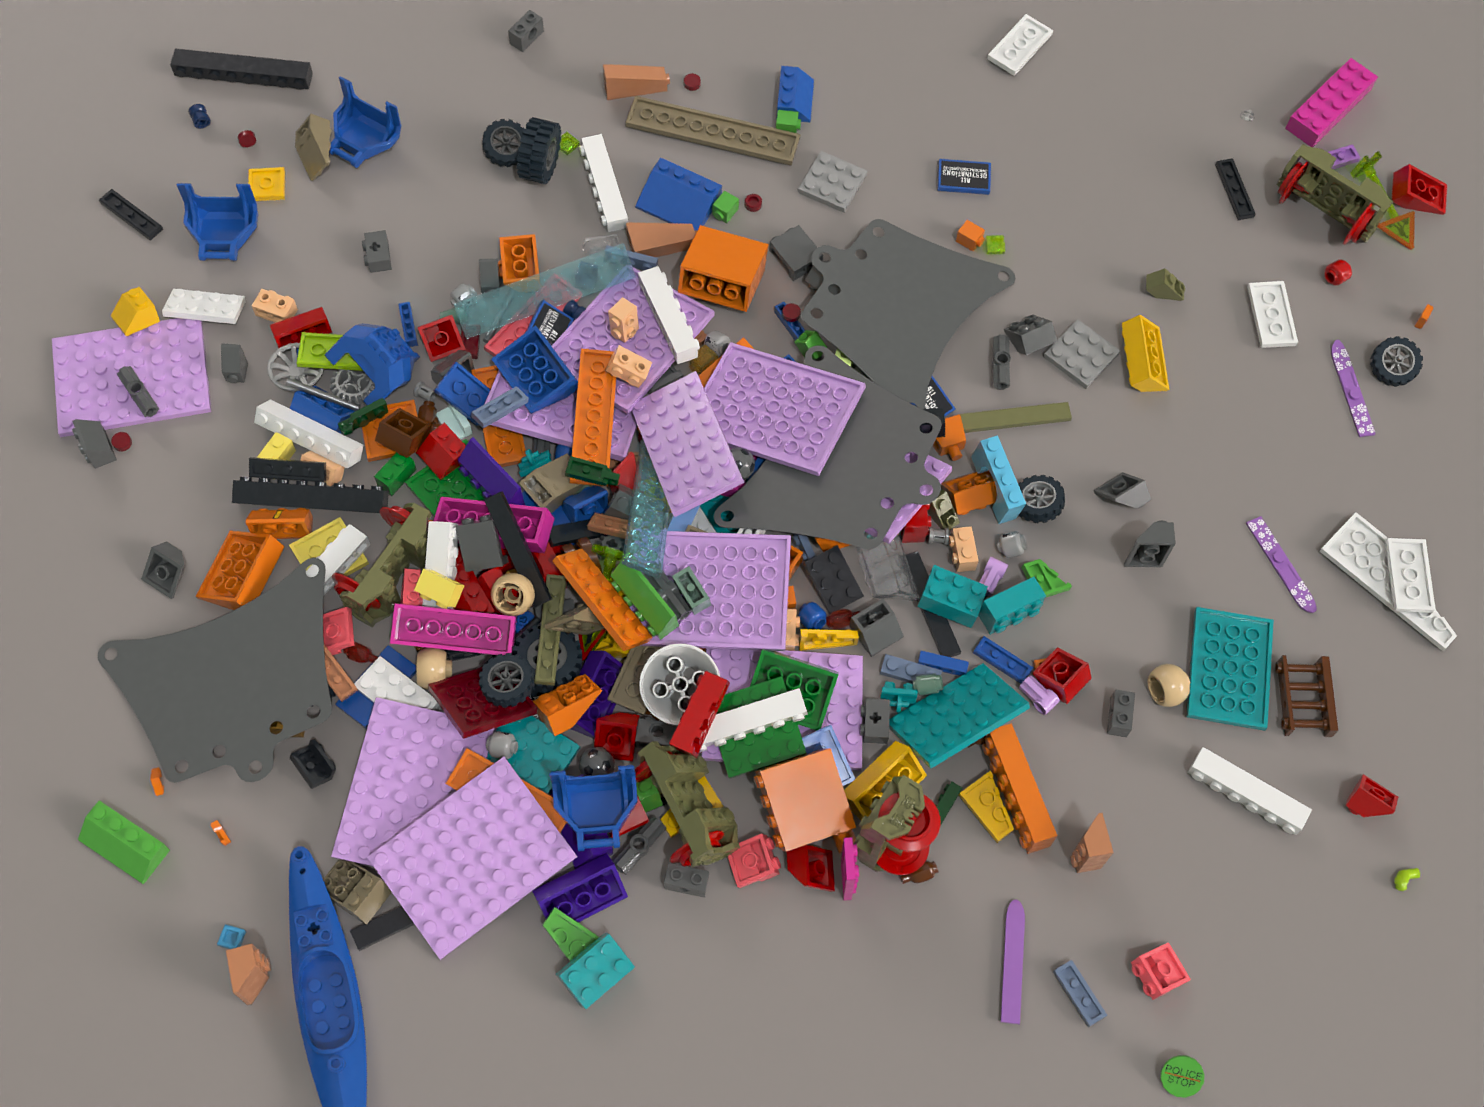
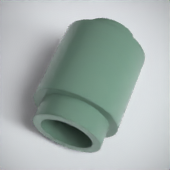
(928, 684)

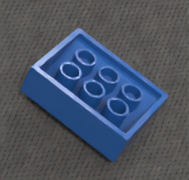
(678, 195)
(536, 370)

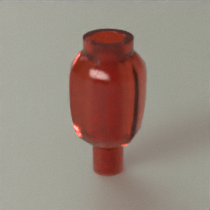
(840, 618)
(360, 653)

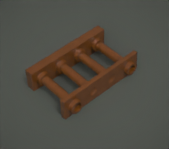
(1323, 686)

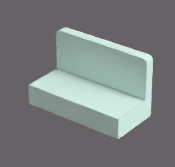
(455, 420)

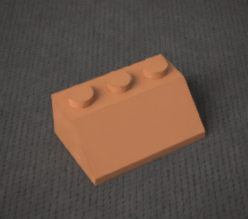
(1093, 848)
(248, 971)

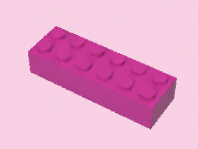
(1331, 102)
(533, 521)
(453, 629)

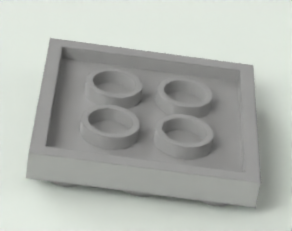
(832, 181)
(1081, 354)

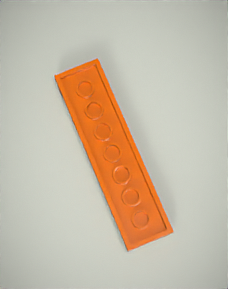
(594, 409)

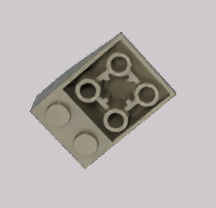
(313, 144)
(549, 485)
(356, 890)

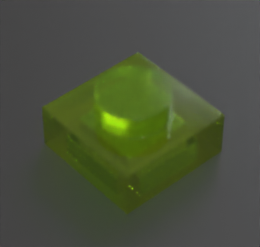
(568, 143)
(995, 244)

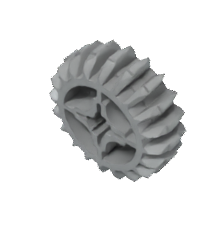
(347, 389)

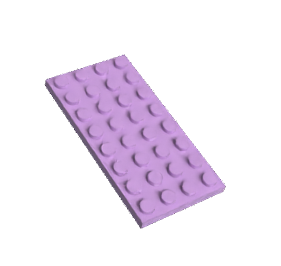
(557, 421)
(686, 444)

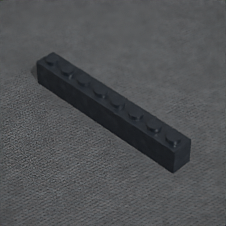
(241, 69)
(309, 496)

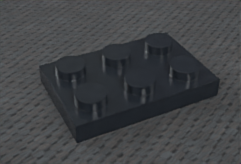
(833, 579)

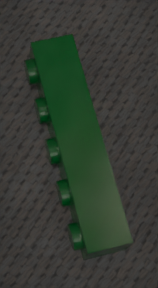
(947, 800)

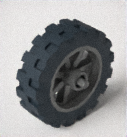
(502, 126)
(506, 663)

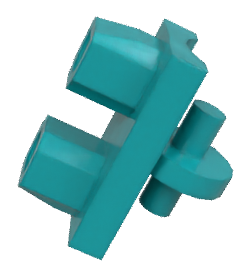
(533, 461)
(899, 697)

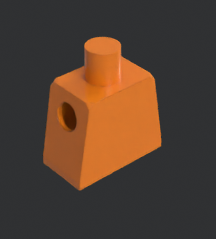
(953, 440)

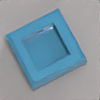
(231, 937)

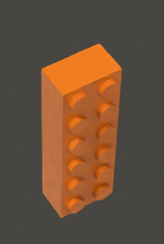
(1019, 789)

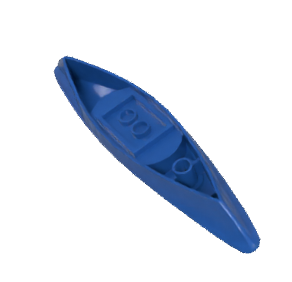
(325, 989)

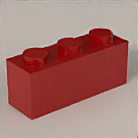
(290, 329)

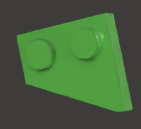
(1045, 577)

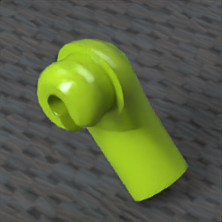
(1403, 877)

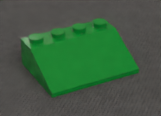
(813, 680)

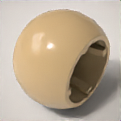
(512, 581)
(432, 666)
(1168, 685)

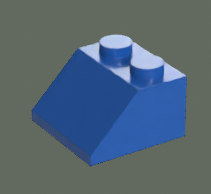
(586, 503)

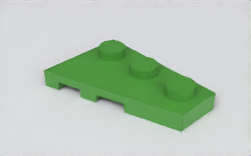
(568, 934)

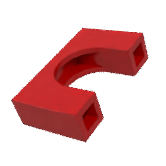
(544, 562)

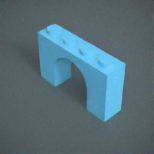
(991, 457)

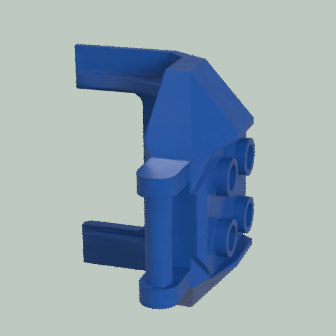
(362, 127)
(219, 221)
(380, 355)
(595, 803)

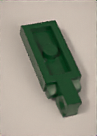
(363, 416)
(591, 472)

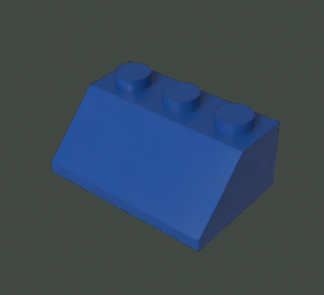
(796, 92)
(319, 409)

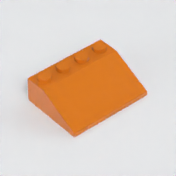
(240, 569)

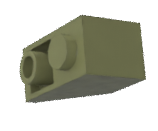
(1165, 285)
(943, 511)

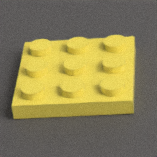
(316, 542)

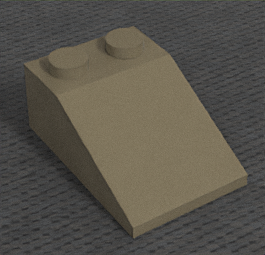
(577, 621)

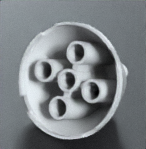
(663, 674)

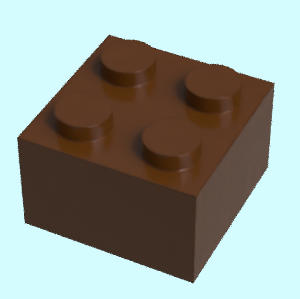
(402, 432)

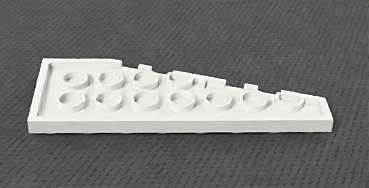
(1362, 554)

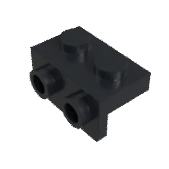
(313, 764)

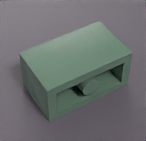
(691, 590)

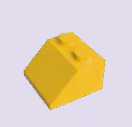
(134, 312)

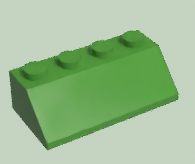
(645, 599)
(122, 842)

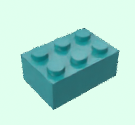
(952, 596)
(1012, 606)
(595, 970)

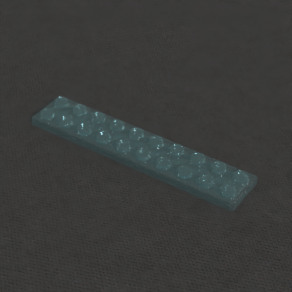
(554, 286)
(647, 519)

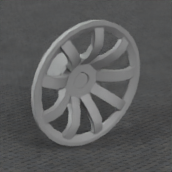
(291, 370)

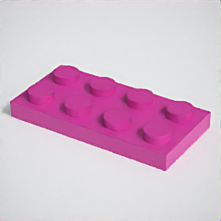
(849, 869)

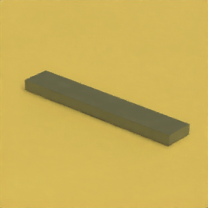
(1016, 417)
(550, 639)

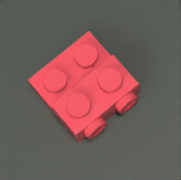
(409, 582)
(338, 630)
(754, 861)
(1159, 971)

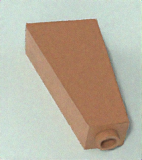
(633, 80)
(659, 238)

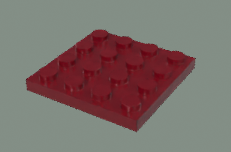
(468, 708)

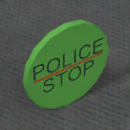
(1182, 1076)

